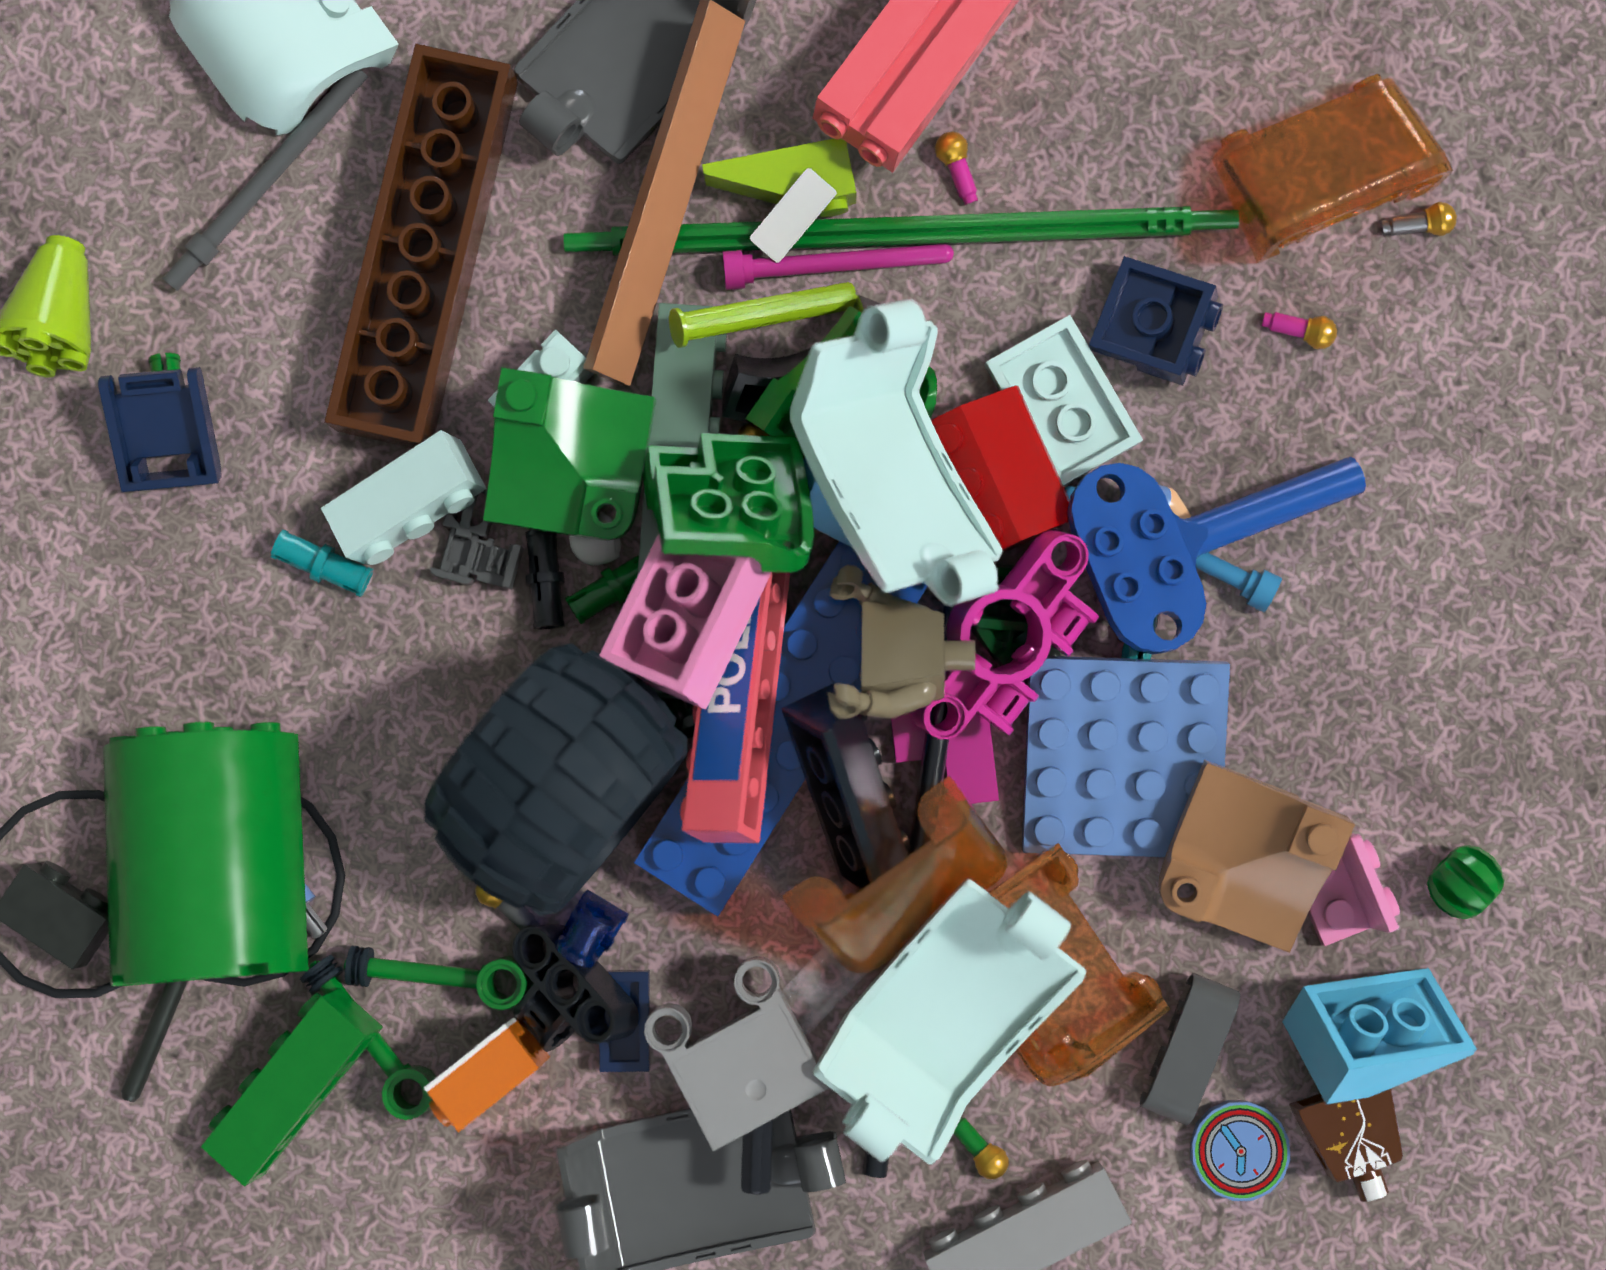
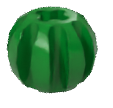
(1465, 882)

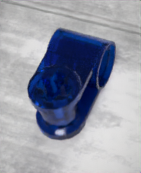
(590, 930)

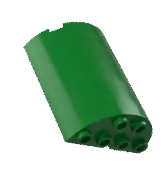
(204, 854)

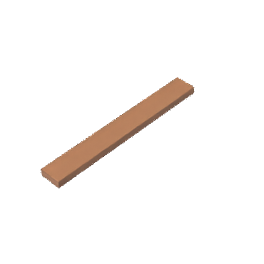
(664, 193)

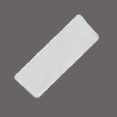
(793, 215)

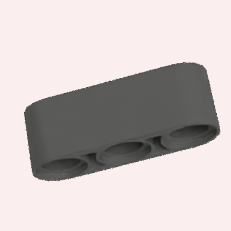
(1192, 1050)

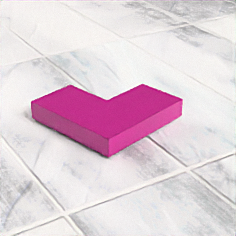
(968, 755)

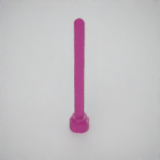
(743, 269)

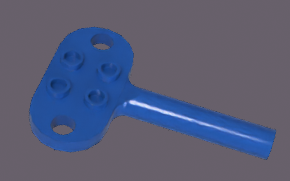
(1148, 555)

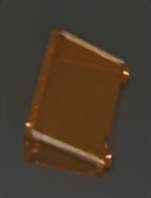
(1328, 165)
(881, 918)
(1105, 1007)

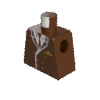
(1353, 1139)

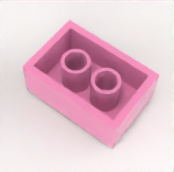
(685, 621)

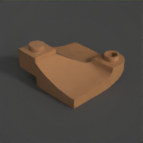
(1251, 856)

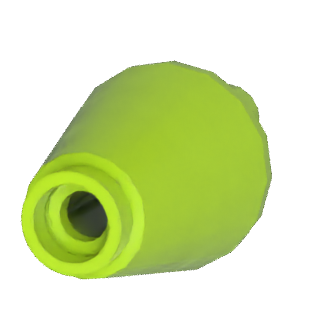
(50, 310)

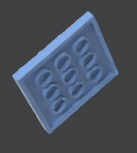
(1118, 750)

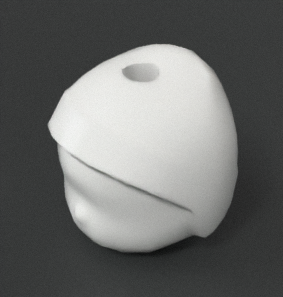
(594, 551)

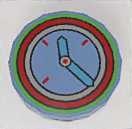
(1240, 1150)

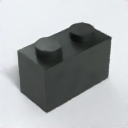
(55, 913)

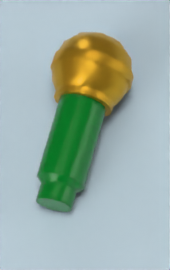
(989, 1159)

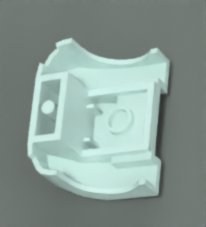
(280, 53)

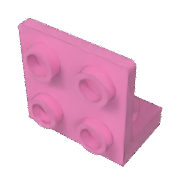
(1354, 897)

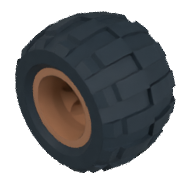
(553, 778)

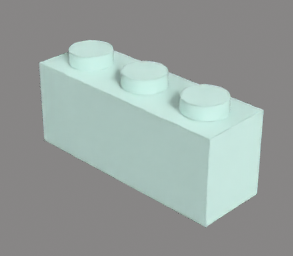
(404, 499)

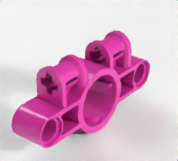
(1053, 619)

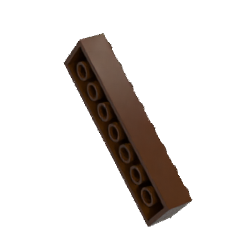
(422, 247)

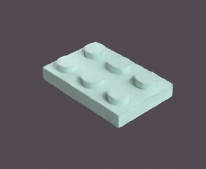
(1067, 398)

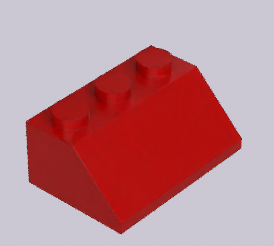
(1005, 466)

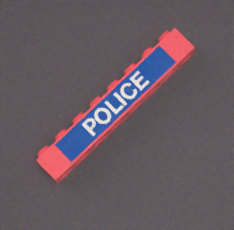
(735, 731)

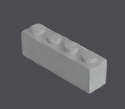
(1038, 1229)

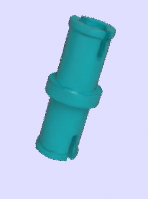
(321, 563)

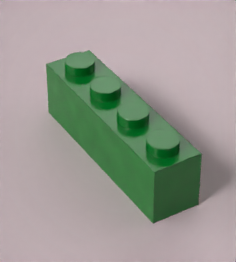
(290, 1086)

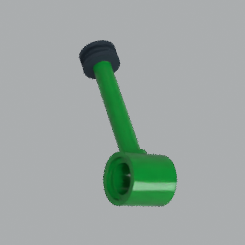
(362, 967)
(323, 977)

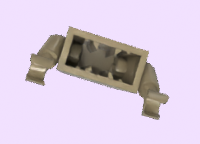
(900, 653)

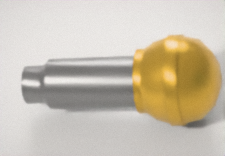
(1436, 219)

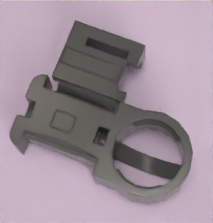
(476, 555)

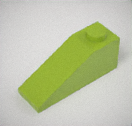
(772, 173)

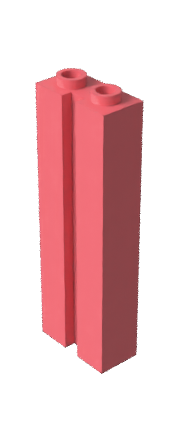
(905, 73)

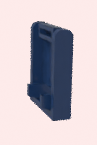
(160, 418)

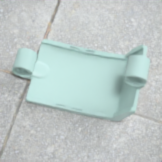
(884, 461)
(946, 1019)

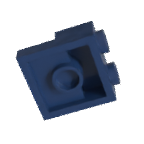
(1157, 320)

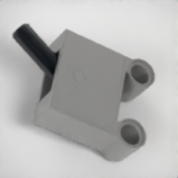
(743, 1072)

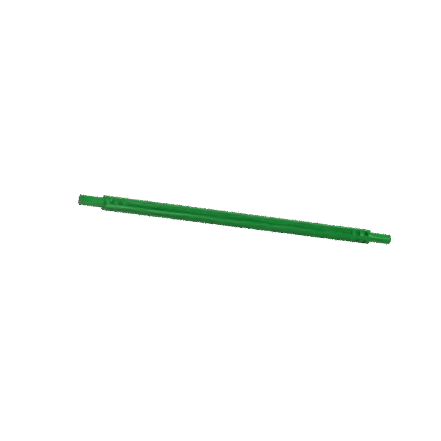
(937, 229)

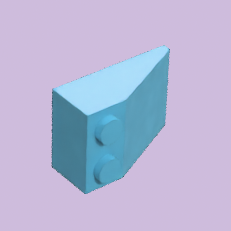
(1375, 1033)

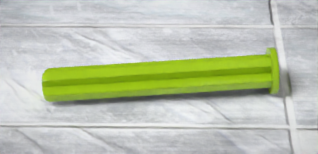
(759, 312)

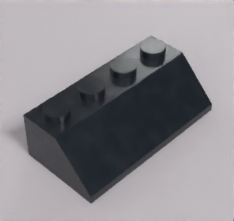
(846, 789)

